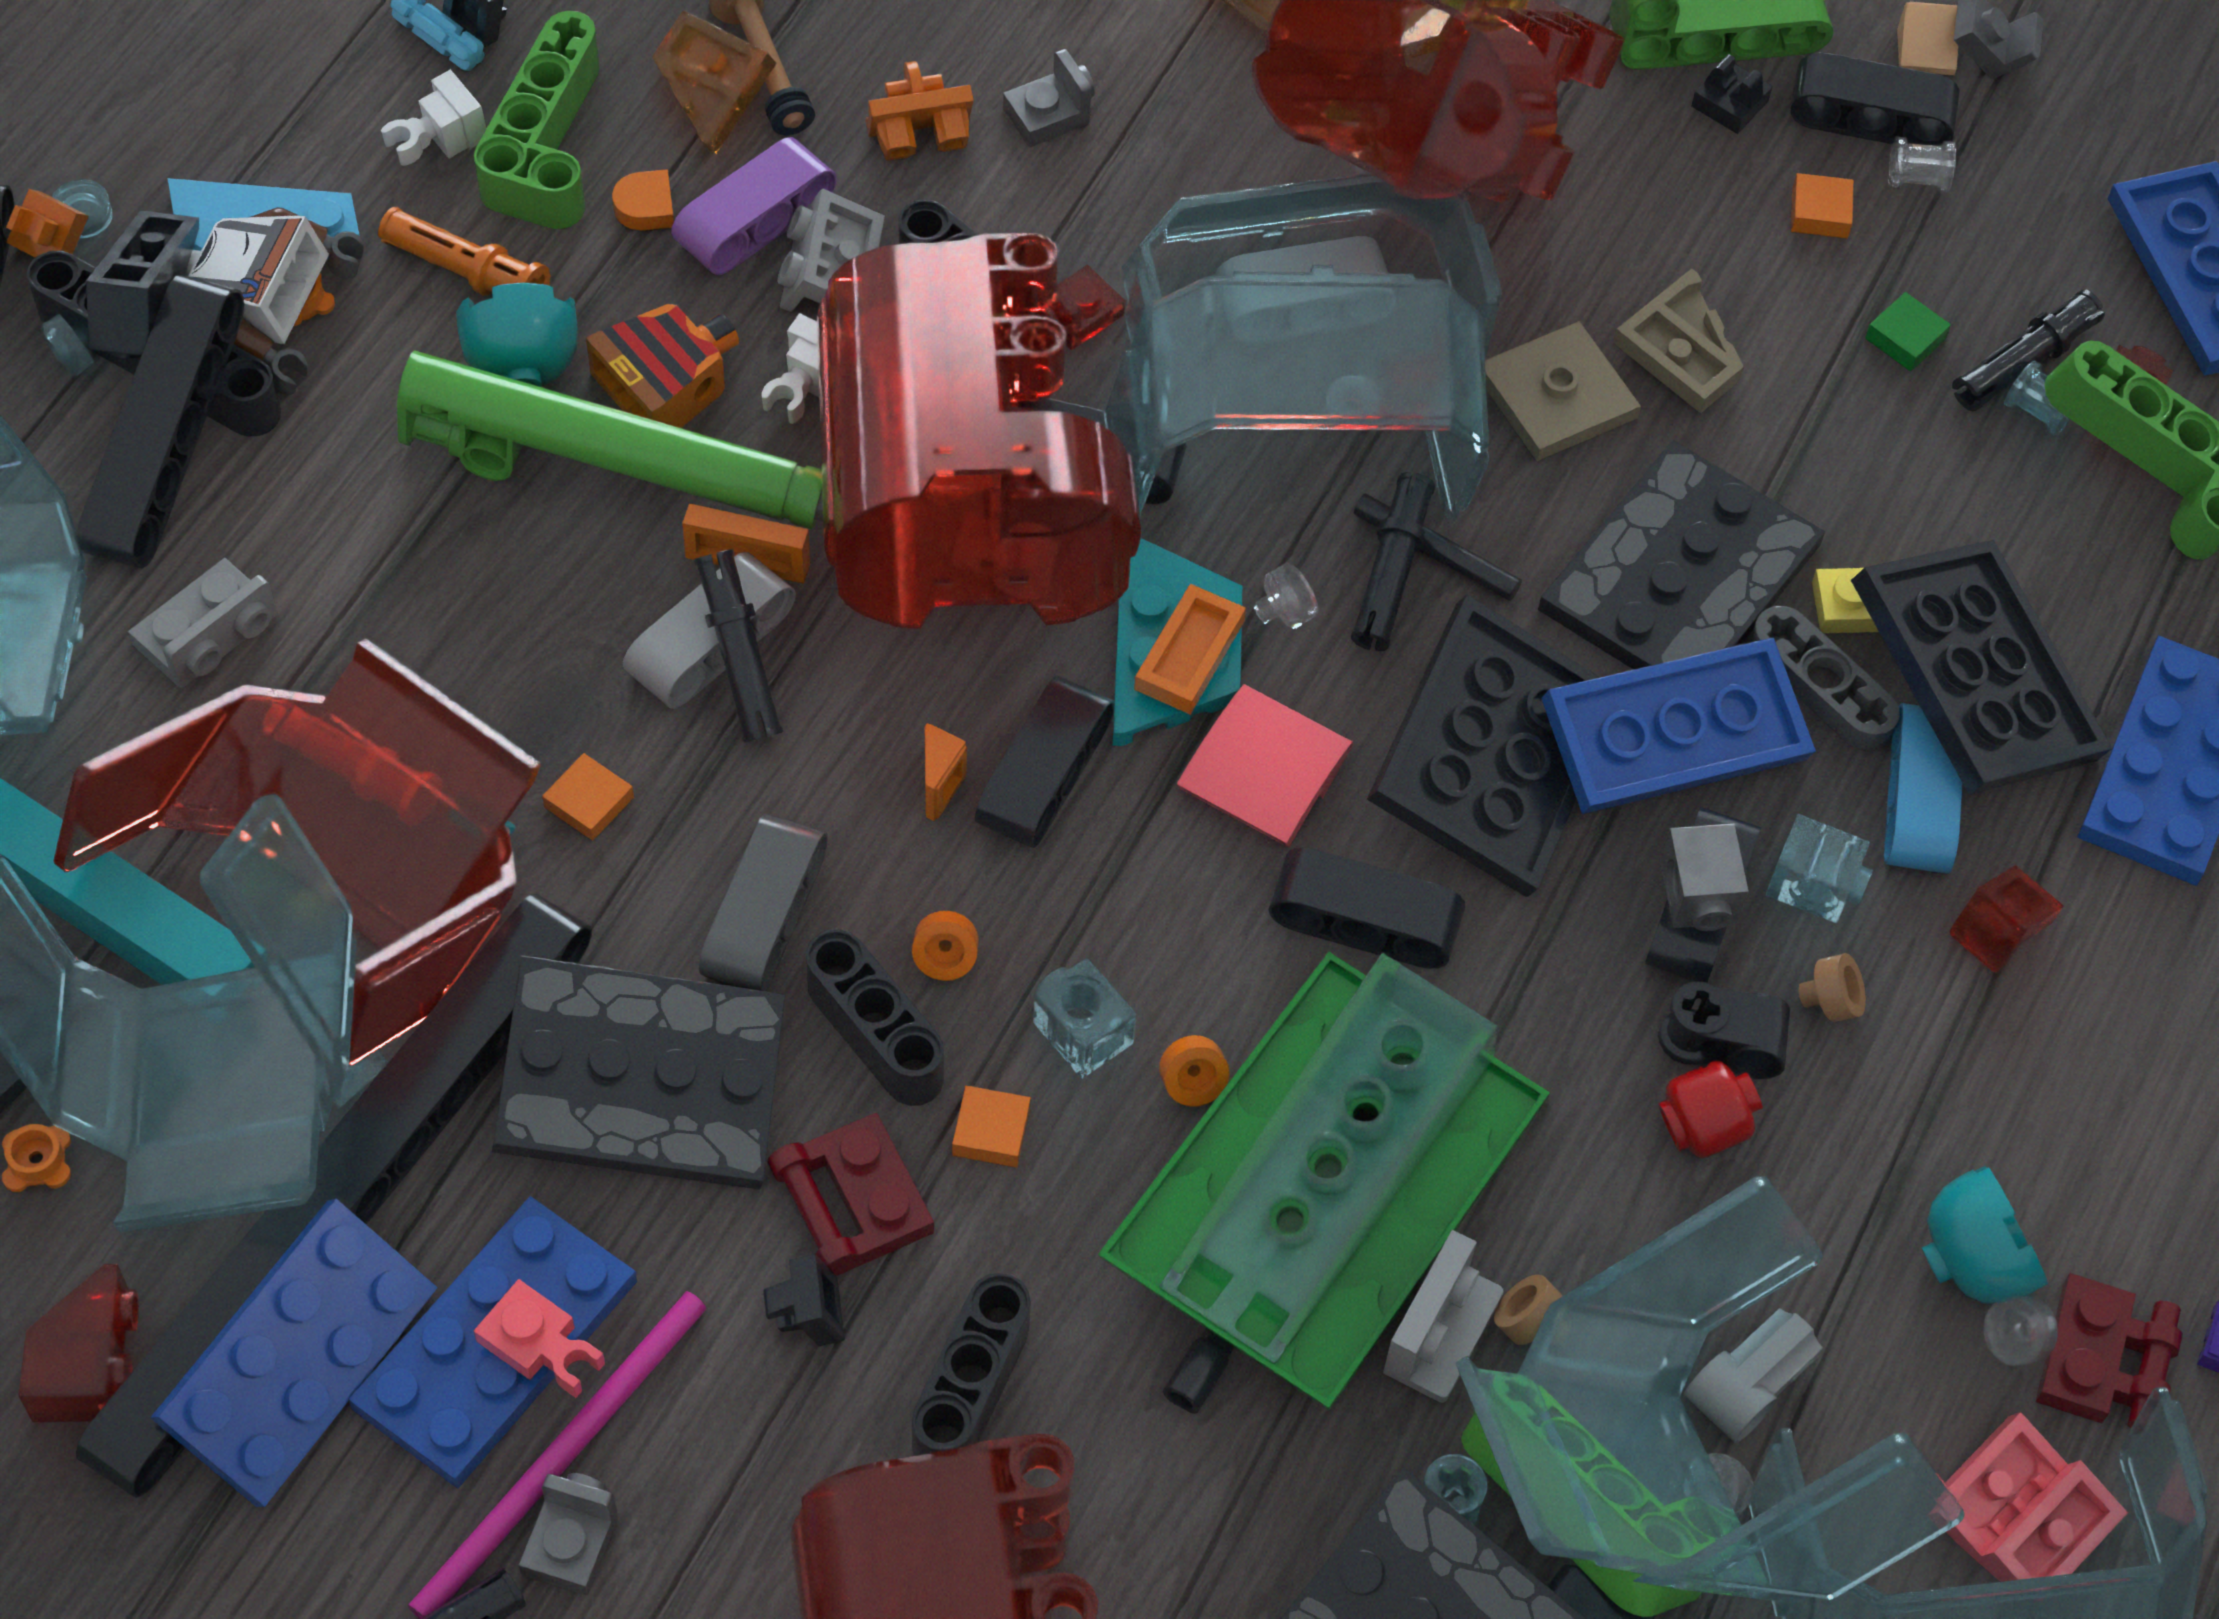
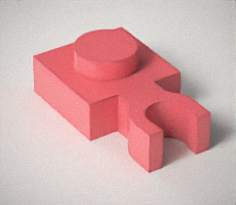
(532, 1333)

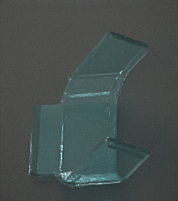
(202, 1079)
(1611, 1458)

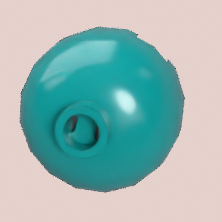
(519, 333)
(1980, 1241)

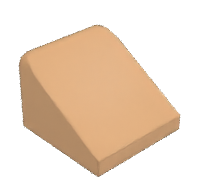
(1928, 38)

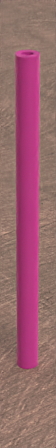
(558, 1456)

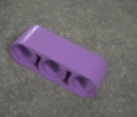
(751, 205)

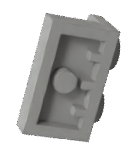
(823, 240)
(204, 622)
(1443, 1322)

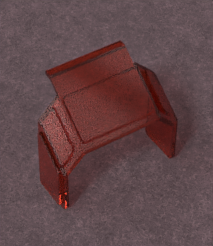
(384, 783)

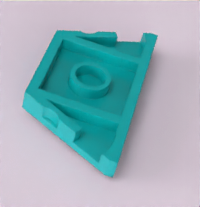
(1154, 591)

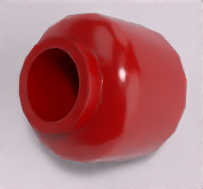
(1710, 1109)

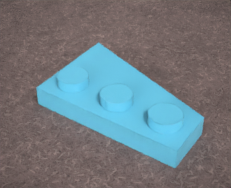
(224, 200)

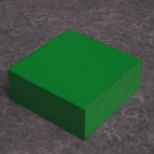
(1908, 331)

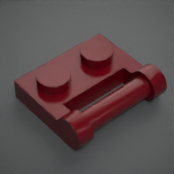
(870, 1184)

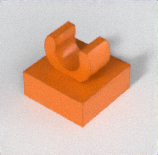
(45, 225)

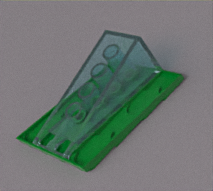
(1315, 1227)

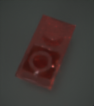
(77, 1350)

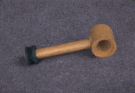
(788, 106)

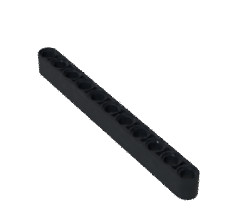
(355, 1164)

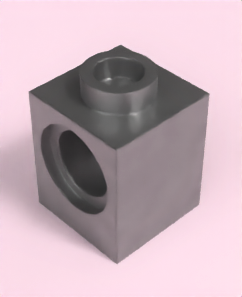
(1704, 876)

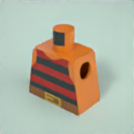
(662, 363)

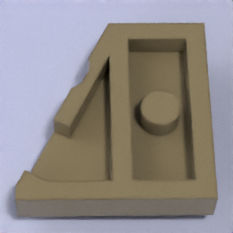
(1682, 343)

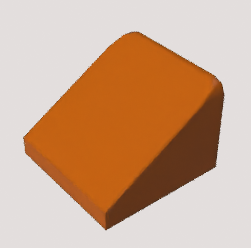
(943, 769)

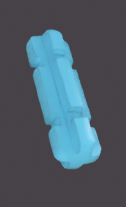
(439, 32)

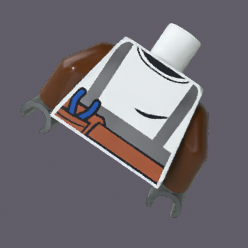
(274, 266)

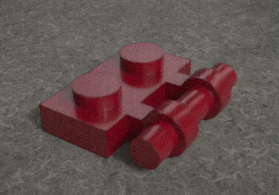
(2092, 1333)

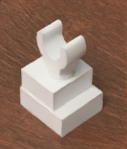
(448, 117)
(802, 370)

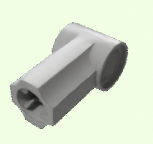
(1744, 1385)

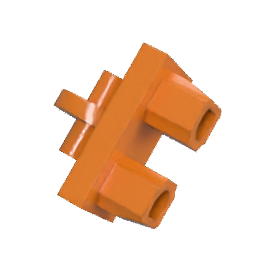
(917, 105)

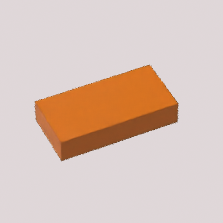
(775, 544)
(1190, 649)

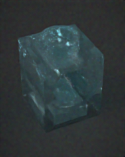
(1820, 869)
(1087, 1041)

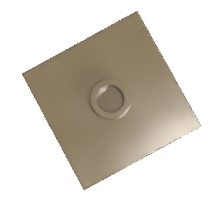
(1559, 391)

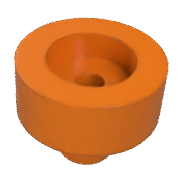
(945, 945)
(1194, 1070)

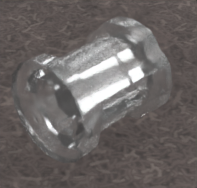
(1921, 164)

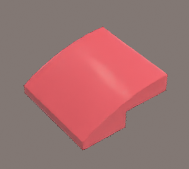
(1265, 765)
(2028, 1506)

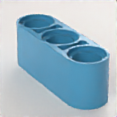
(1921, 798)

